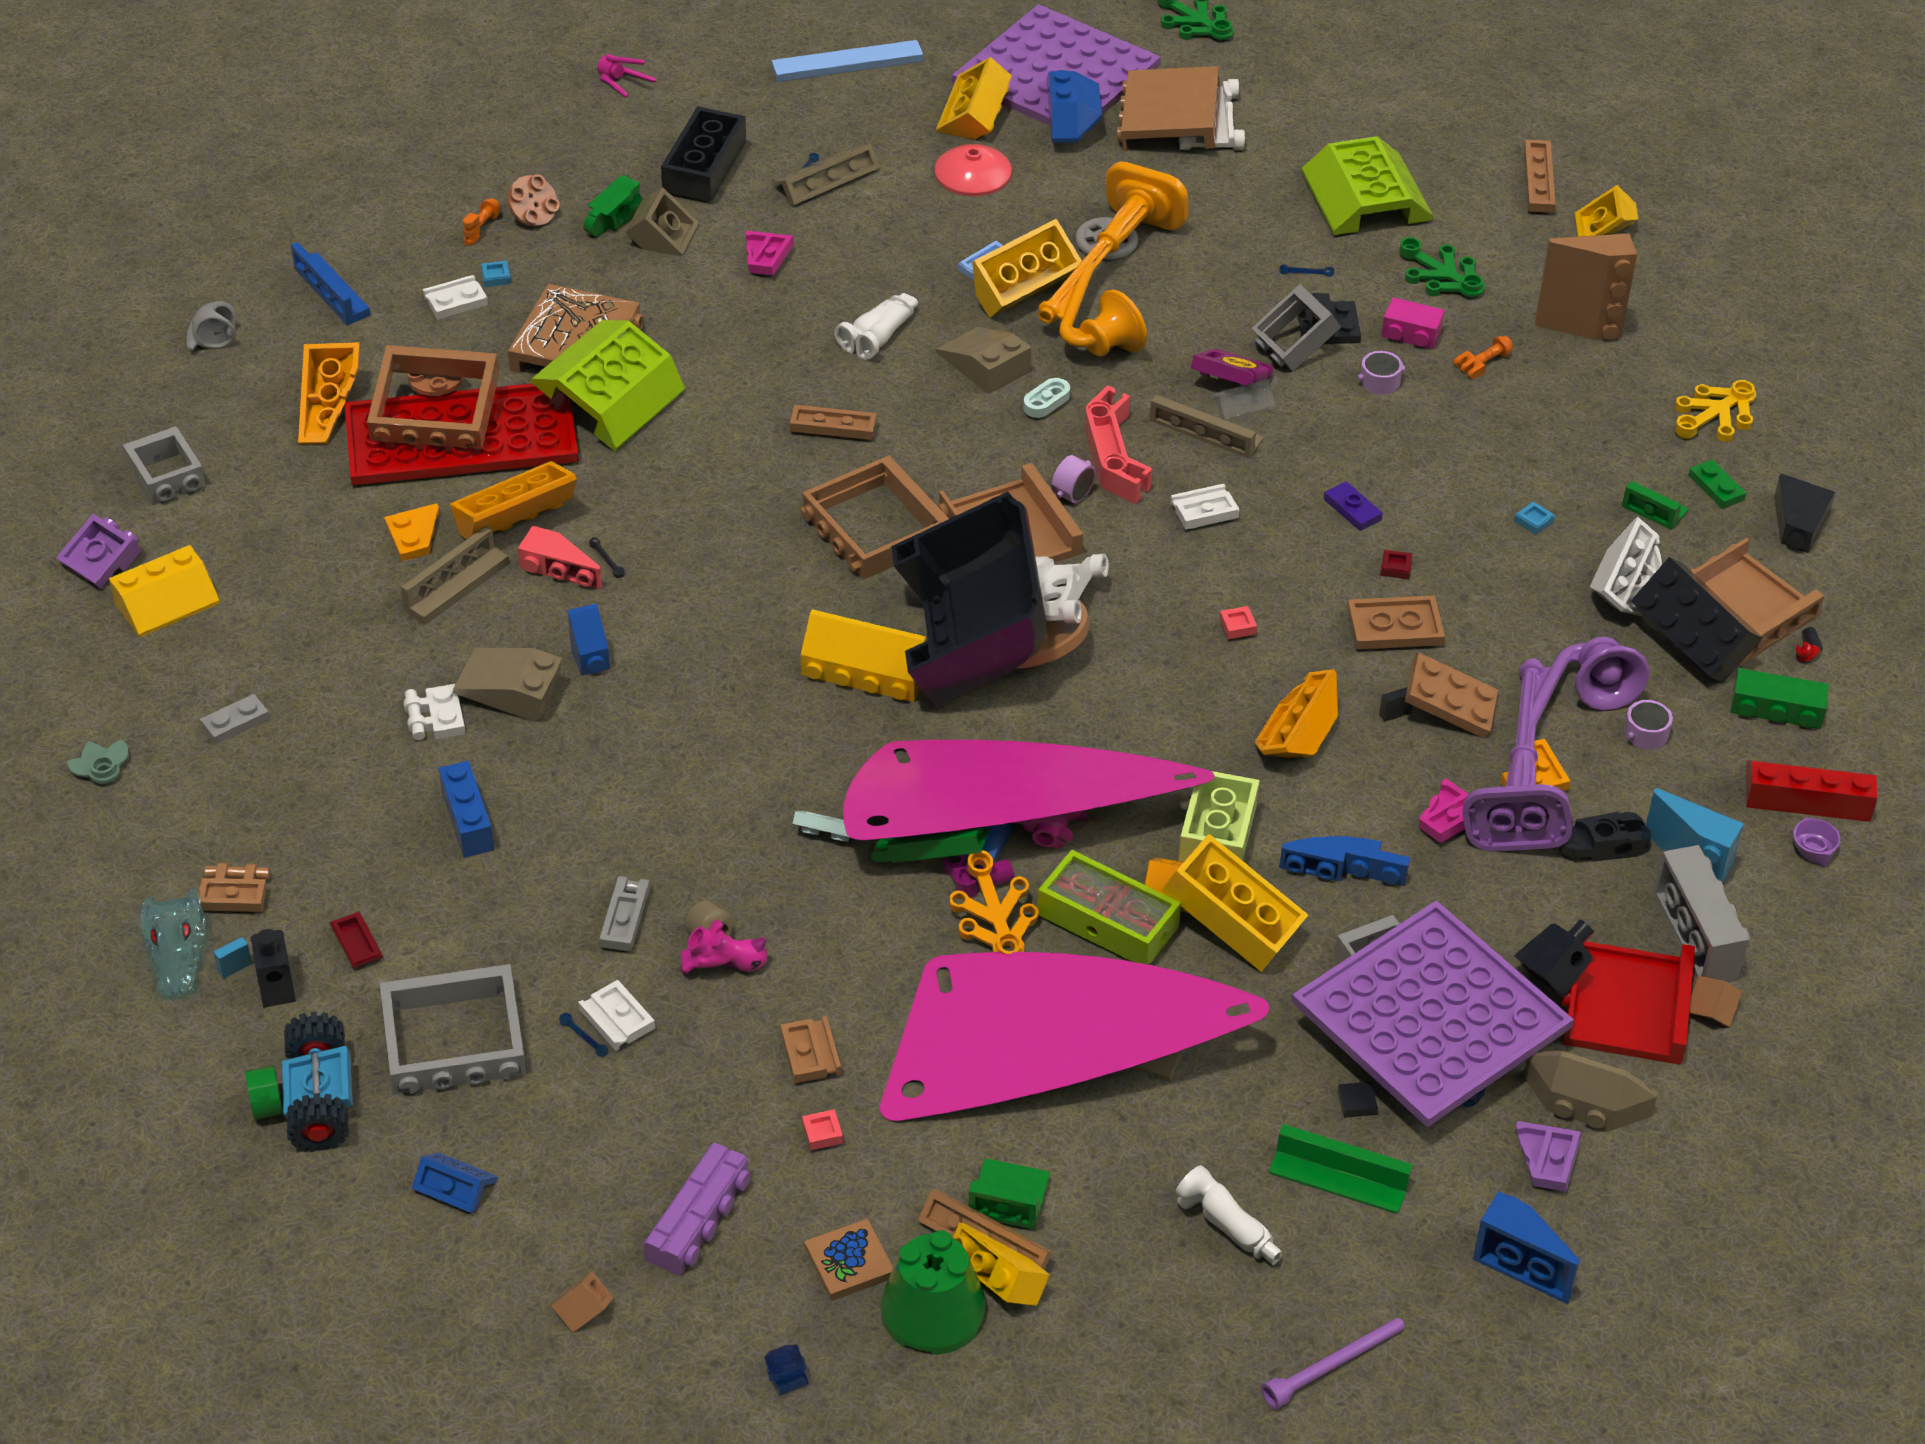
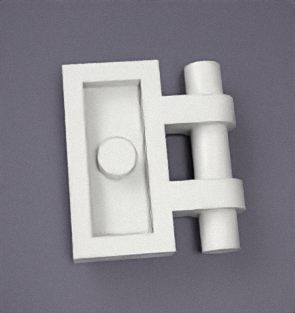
(444, 711)

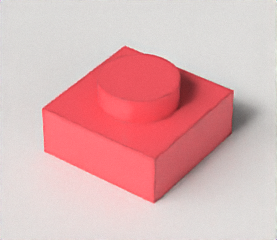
(1238, 622)
(822, 1129)

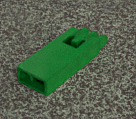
(930, 845)

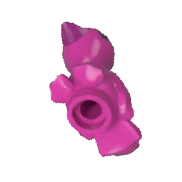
(1050, 830)
(715, 948)

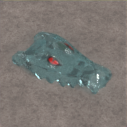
(173, 939)

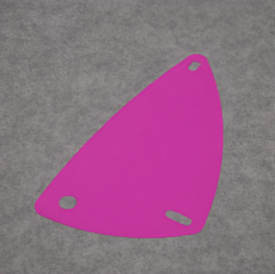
(996, 783)
(1045, 1024)

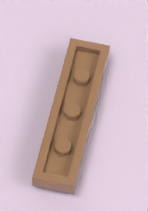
(1539, 176)
(945, 1213)

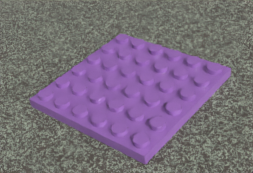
(1055, 42)
(1432, 1012)

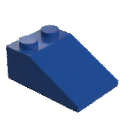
(1525, 1248)

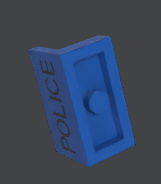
(451, 1181)

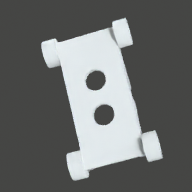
(1226, 135)
(1075, 577)

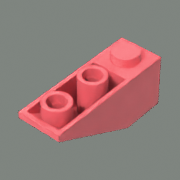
(557, 557)

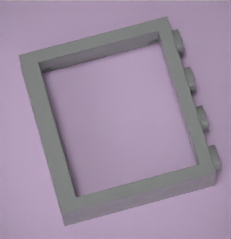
(443, 990)

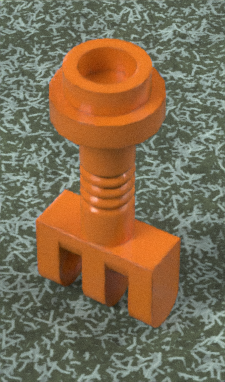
(489, 210)
(1474, 365)

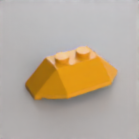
(1302, 718)

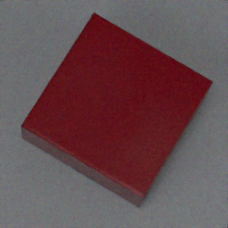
(1396, 564)

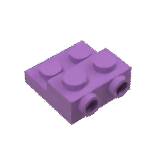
(99, 550)

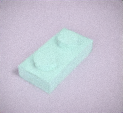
(813, 823)

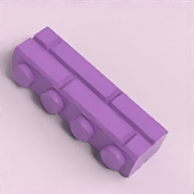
(696, 1209)

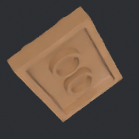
(1395, 622)
(1451, 695)

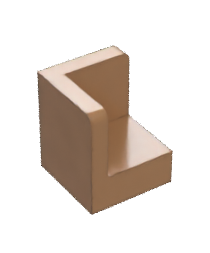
(1714, 1000)
(582, 1301)

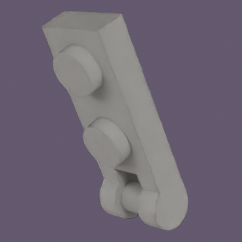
(624, 913)

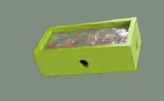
(1108, 908)

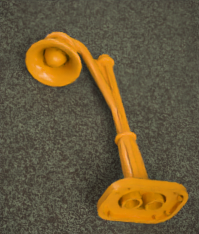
(1136, 197)

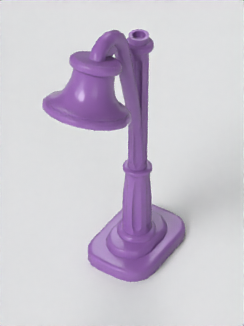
(1540, 815)

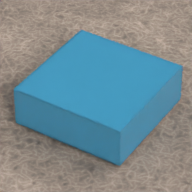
(495, 273)
(1534, 518)
(232, 957)

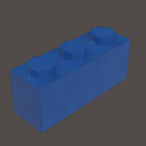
(466, 809)

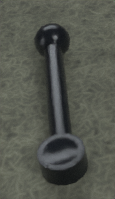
(618, 572)

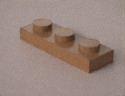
(833, 422)

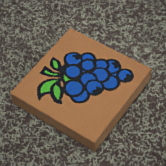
(849, 1259)

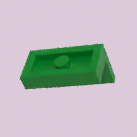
(1653, 505)

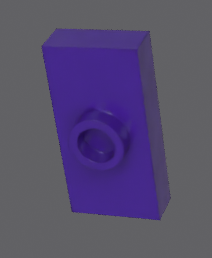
(1353, 506)

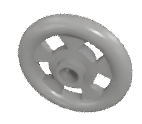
(1085, 233)

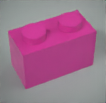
(1413, 323)

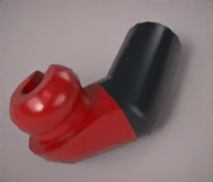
(1811, 646)

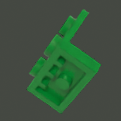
(1009, 1193)

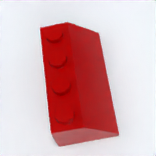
(1810, 790)

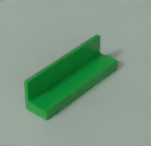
(1341, 1169)

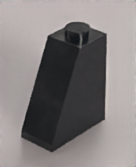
(1801, 511)

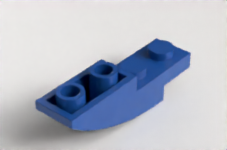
(1334, 855)

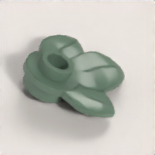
(100, 763)

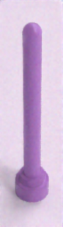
(1279, 1391)

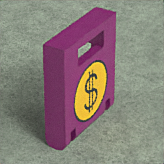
(1230, 366)

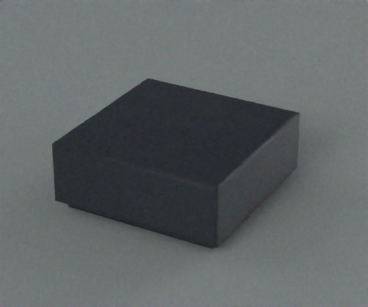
(1394, 705)
(1357, 1099)

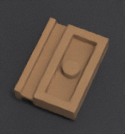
(810, 1049)

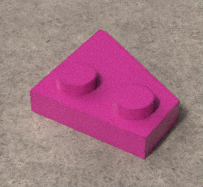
(767, 251)
(1444, 813)

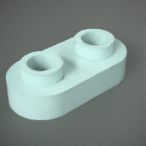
(1046, 397)

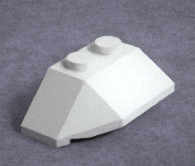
(1628, 566)

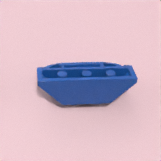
(1072, 105)

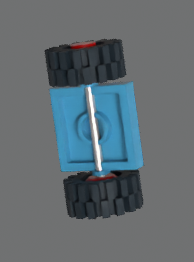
(316, 1082)

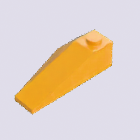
(326, 382)

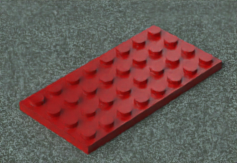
(520, 433)

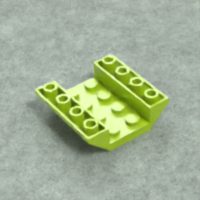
(1362, 179)
(615, 378)

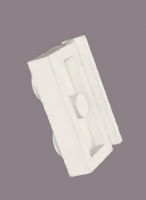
(455, 297)
(1204, 506)
(616, 1015)

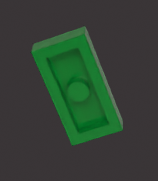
(1717, 484)

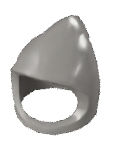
(212, 318)

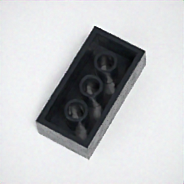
(703, 153)
(1696, 619)

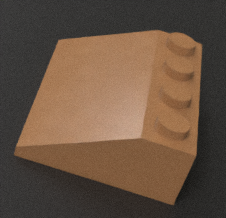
(1587, 285)

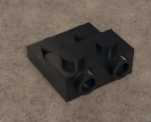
(1343, 312)

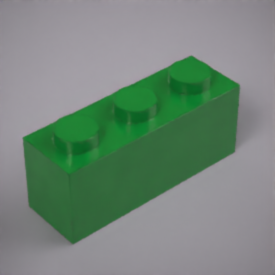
(1779, 698)

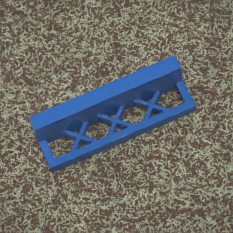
(329, 285)

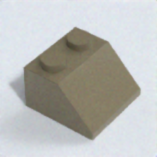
(662, 224)

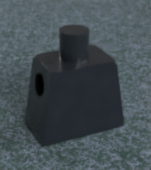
(271, 955)
(1557, 956)

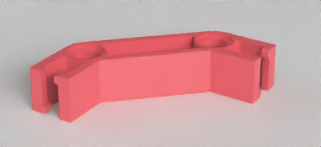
(1113, 466)

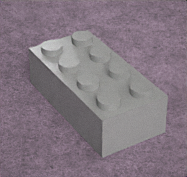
(1701, 913)

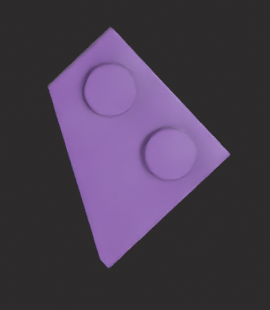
(1548, 1153)

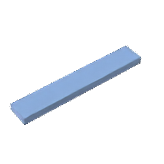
(847, 60)

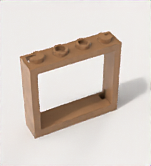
(438, 363)
(855, 483)

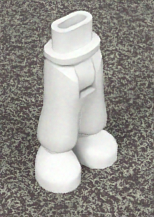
(875, 327)
(1226, 1214)

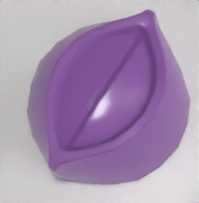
(1816, 840)

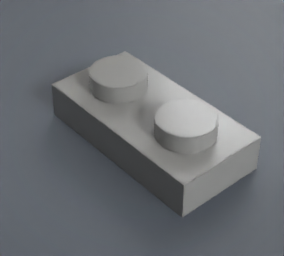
(234, 719)

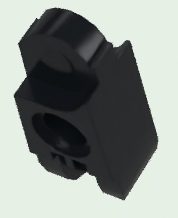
(1608, 837)

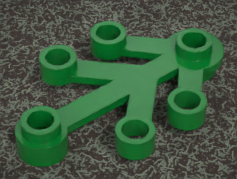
(1219, 29)
(1469, 284)

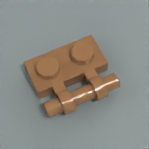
(234, 888)

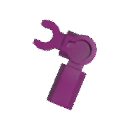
(1001, 874)

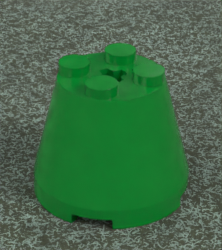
(933, 1296)

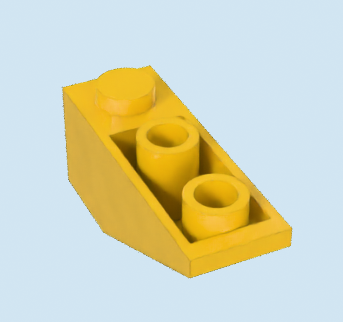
(1002, 1268)

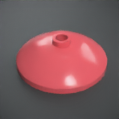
(973, 170)

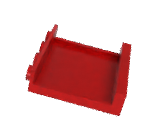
(1632, 1003)

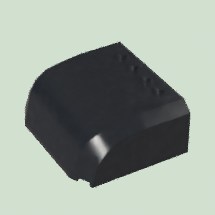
(976, 598)

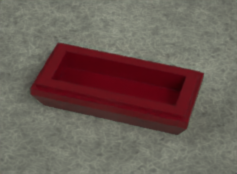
(356, 940)

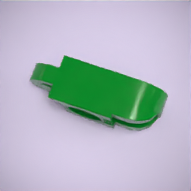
(613, 206)

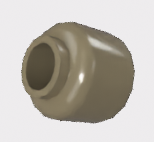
(704, 913)

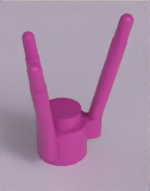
(611, 68)

